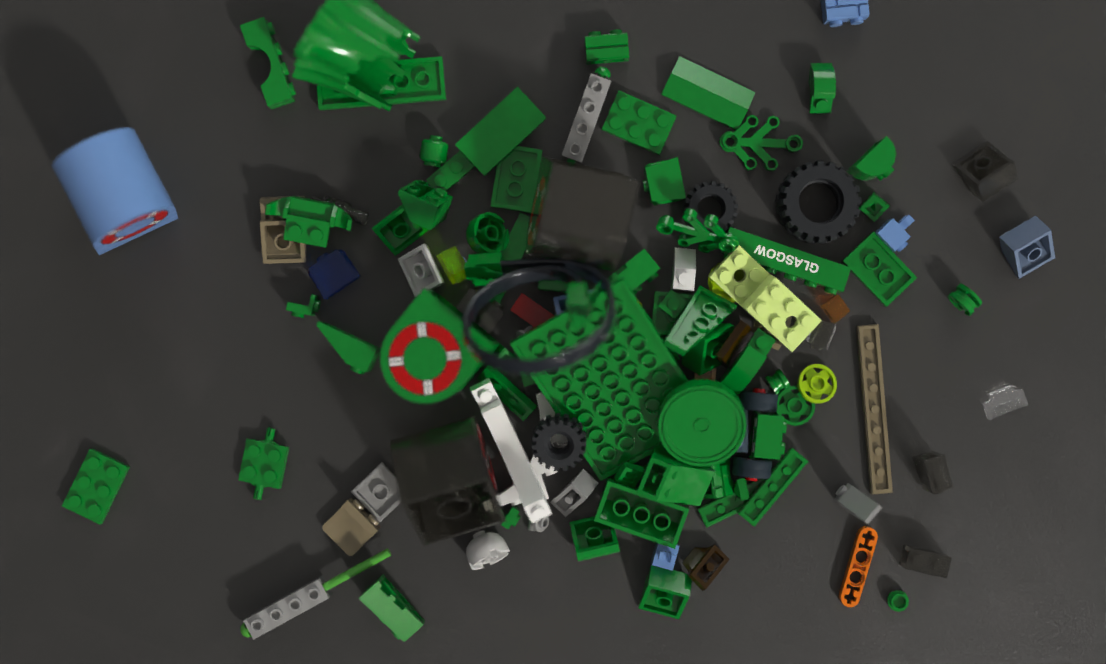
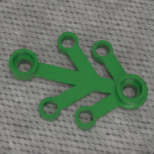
(756, 142)
(724, 241)

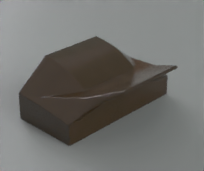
(705, 565)

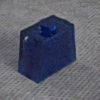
(333, 273)

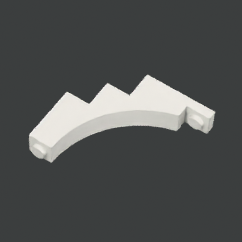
(511, 450)

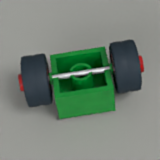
(764, 438)

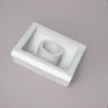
(421, 269)

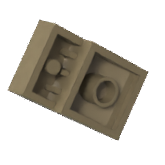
(272, 234)

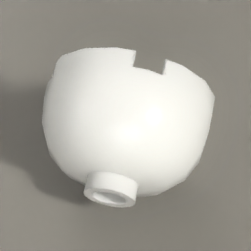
(486, 549)

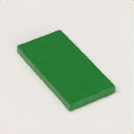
(500, 131)

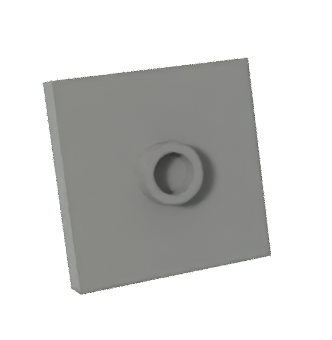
(378, 492)

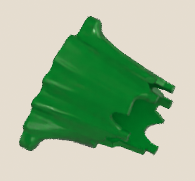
(353, 50)

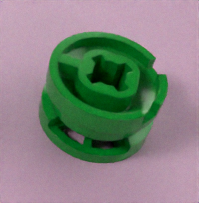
(965, 299)

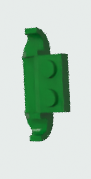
(308, 219)

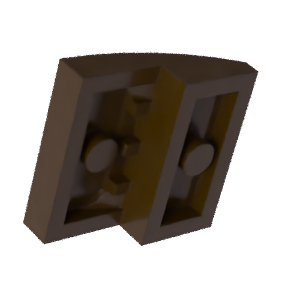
(734, 344)

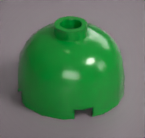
(487, 234)

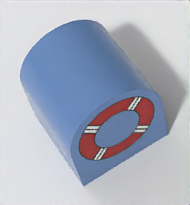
(114, 188)

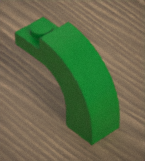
(748, 362)

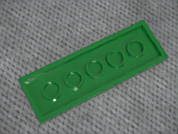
(421, 83)

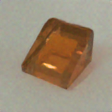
(835, 308)

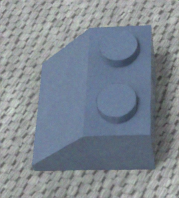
(1027, 246)

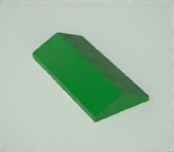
(708, 93)

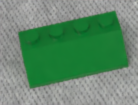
(640, 515)

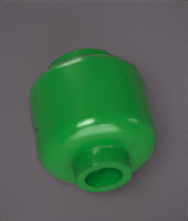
(434, 151)

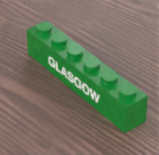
(793, 262)

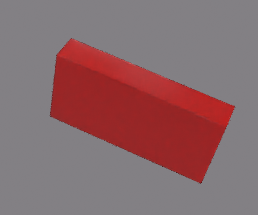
(530, 311)

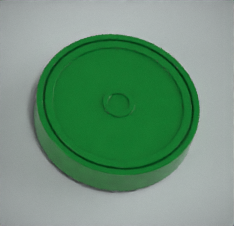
(701, 422)

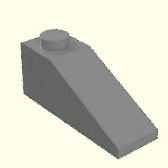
(857, 503)

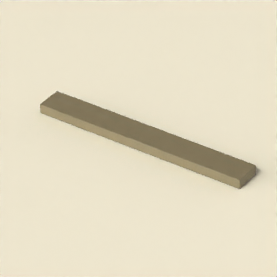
(874, 409)

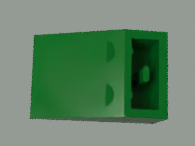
(673, 480)

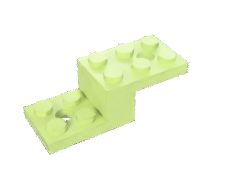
(765, 298)

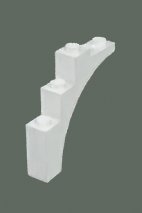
(510, 494)

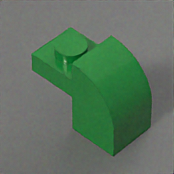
(822, 86)

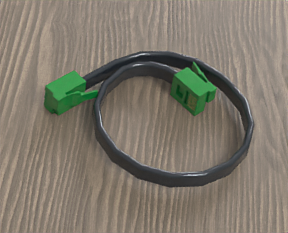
(500, 275)

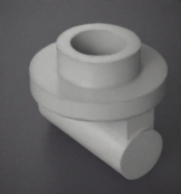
(539, 525)

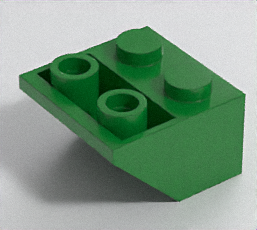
(425, 204)

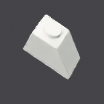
(683, 269)

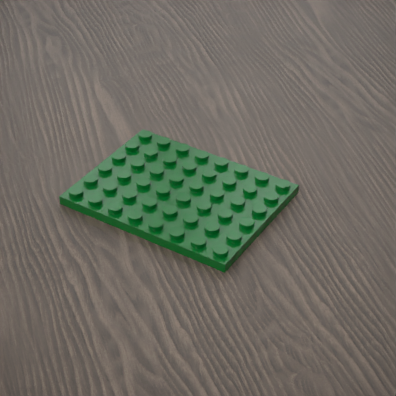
(616, 387)

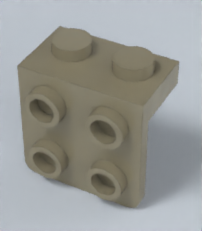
(351, 526)

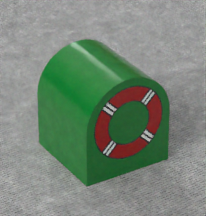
(427, 353)

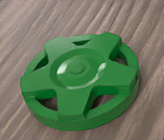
(794, 406)

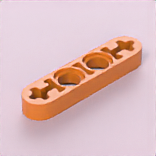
(861, 567)

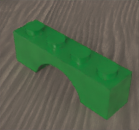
(276, 89)

